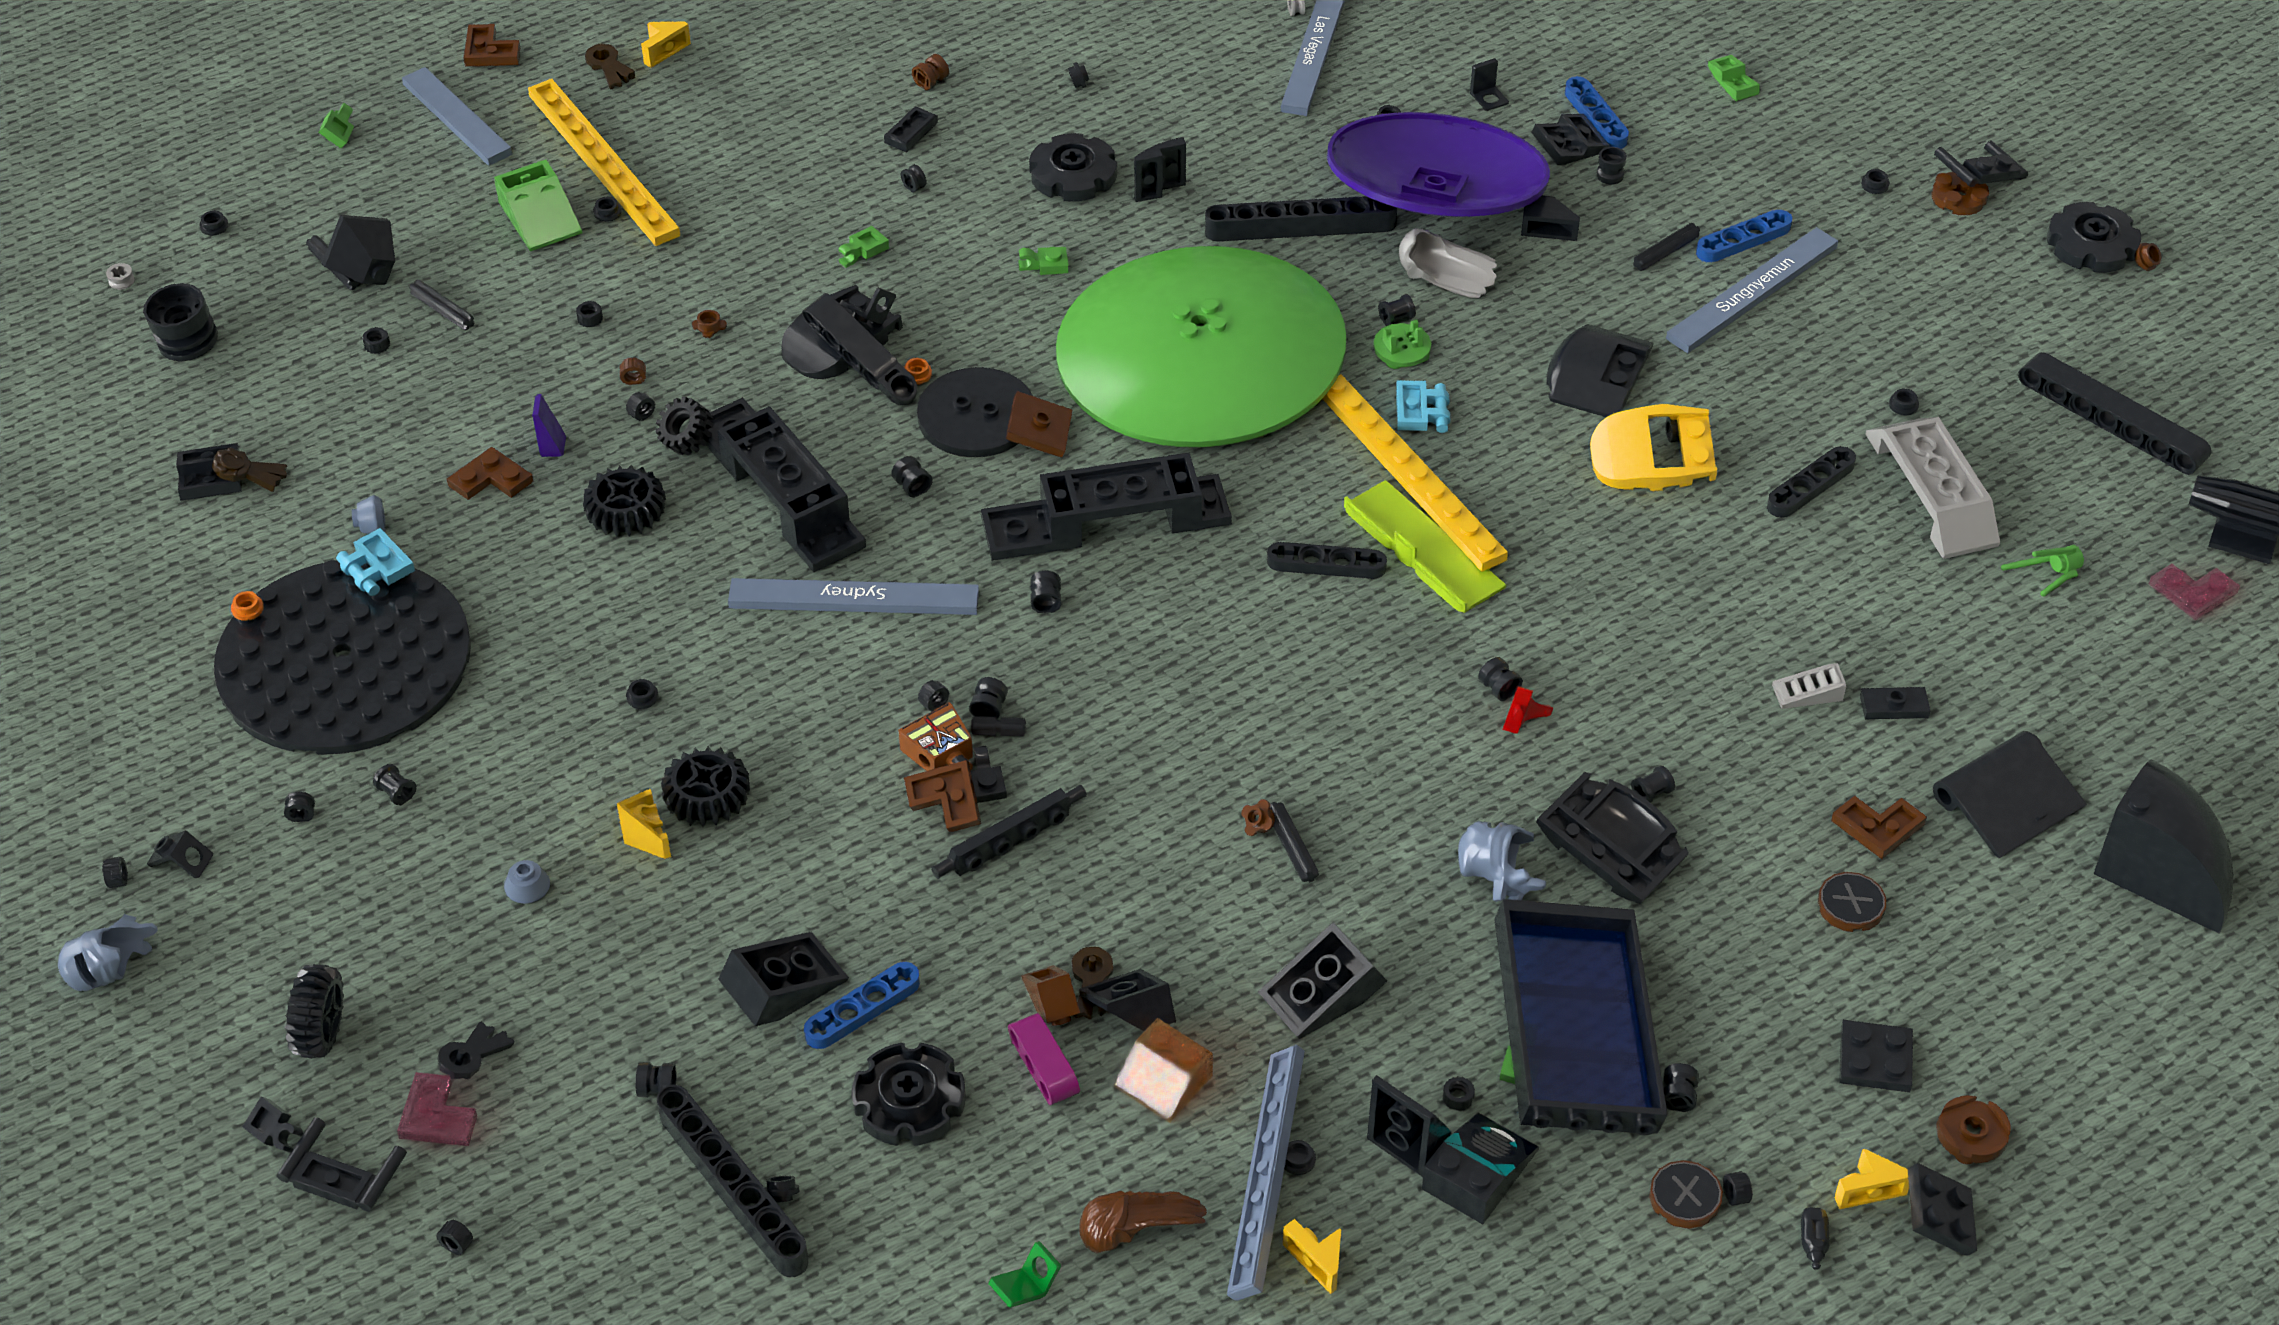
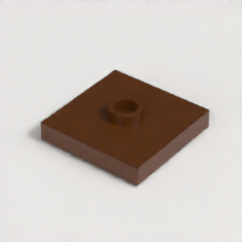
(1039, 424)

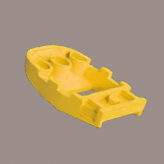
(1624, 448)

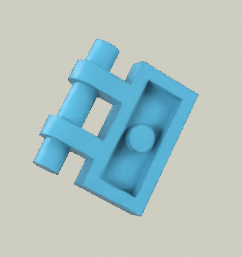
(1412, 406)
(382, 555)

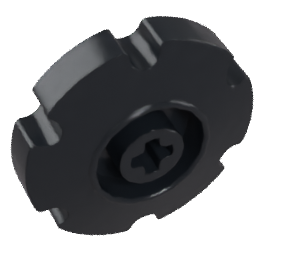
(1073, 167)
(2093, 237)
(908, 1094)

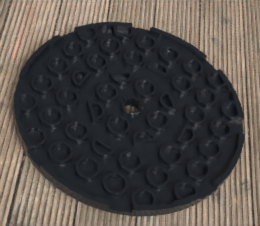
(293, 691)

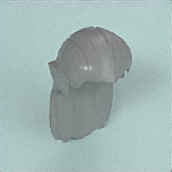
(1446, 263)

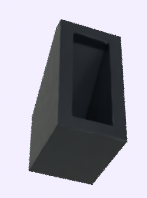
(1549, 220)

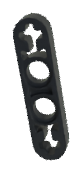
(1810, 481)
(1326, 557)

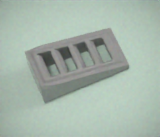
(1824, 694)

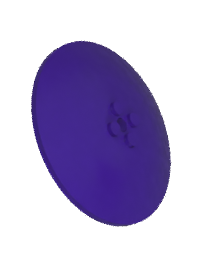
(1438, 164)

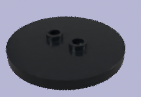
(969, 411)

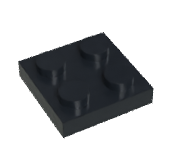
(1876, 1056)
(1942, 1209)

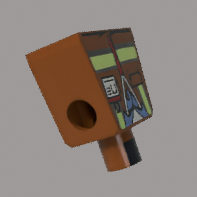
(937, 739)

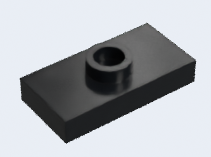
(910, 129)
(1895, 703)

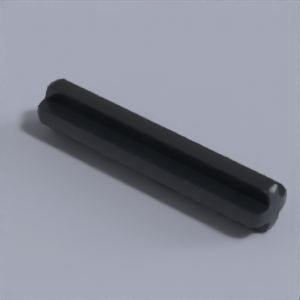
(1666, 246)
(319, 248)
(442, 304)
(1293, 843)

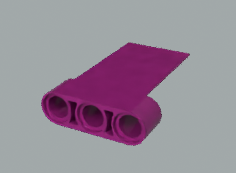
(1044, 1059)

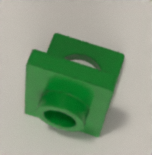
(1026, 1283)

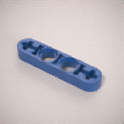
(1600, 111)
(1771, 224)
(865, 1008)

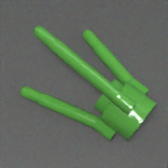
(2061, 559)

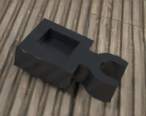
(271, 1125)

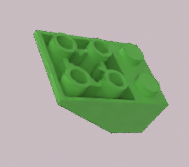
(537, 205)

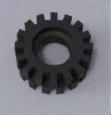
(695, 431)

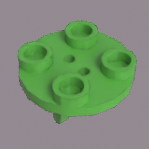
(1402, 345)

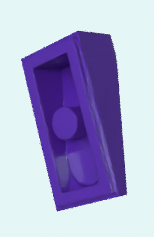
(548, 431)

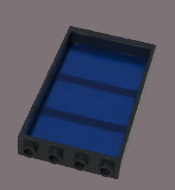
(1579, 1018)

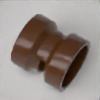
(932, 70)

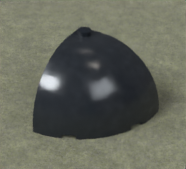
(2169, 848)

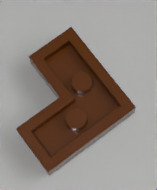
(484, 50)
(488, 469)
(947, 786)
(1878, 831)

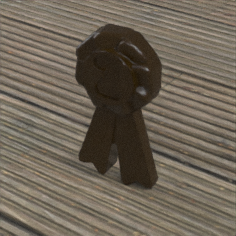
(605, 58)
(235, 466)
(1090, 967)

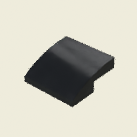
(1570, 138)
(1159, 169)
(197, 476)

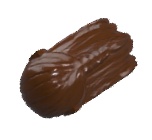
(1121, 1215)

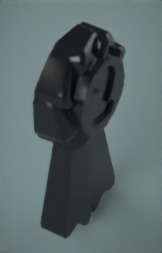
(464, 1059)

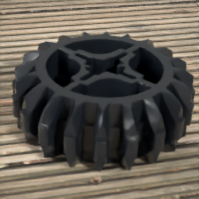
(616, 501)
(705, 786)
(314, 1011)

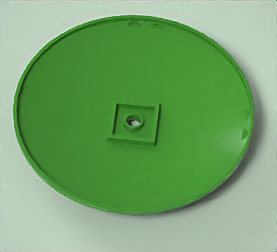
(1157, 377)

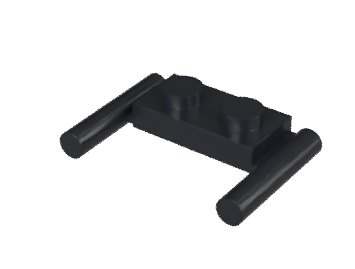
(1984, 169)
(333, 1178)

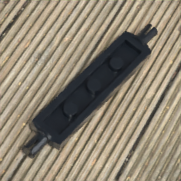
(1009, 832)

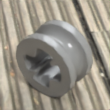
(1296, 6)
(115, 278)

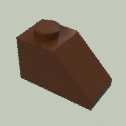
(1052, 994)

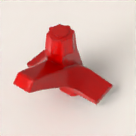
(1523, 709)

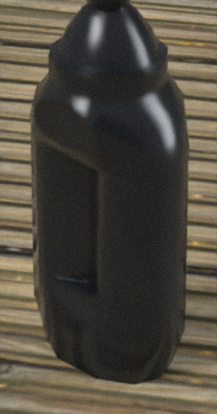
(1815, 1234)

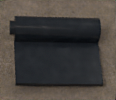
(2010, 793)

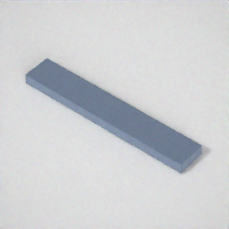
(457, 116)

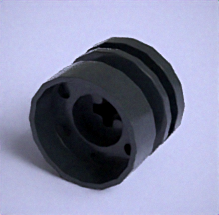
(180, 322)

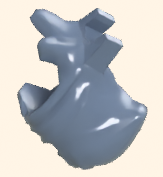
(1493, 855)
(103, 953)

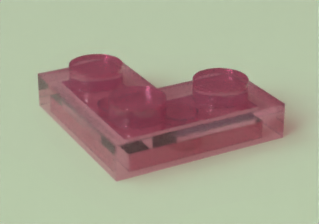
(2192, 596)
(429, 1118)

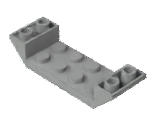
(1943, 482)

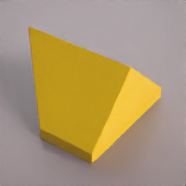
(643, 825)

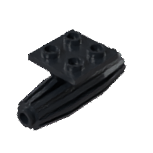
(2244, 513)

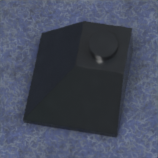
(361, 249)
(1134, 998)

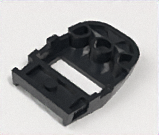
(813, 355)

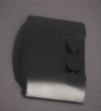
(1596, 369)
(1614, 835)

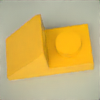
(664, 41)
(1877, 1181)
(1318, 1258)

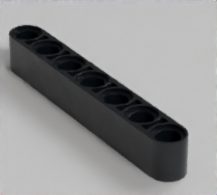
(1298, 218)
(2115, 413)
(736, 1193)

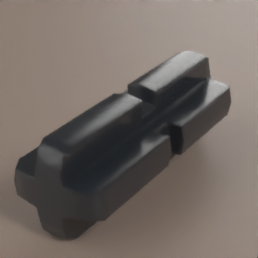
(1006, 726)

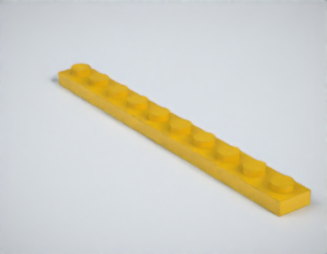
(604, 162)
(1415, 476)

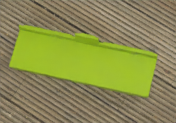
(1423, 546)

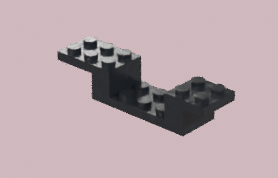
(1105, 493)
(809, 499)

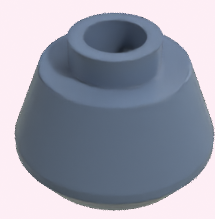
(369, 515)
(526, 882)

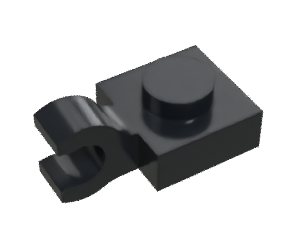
(986, 779)

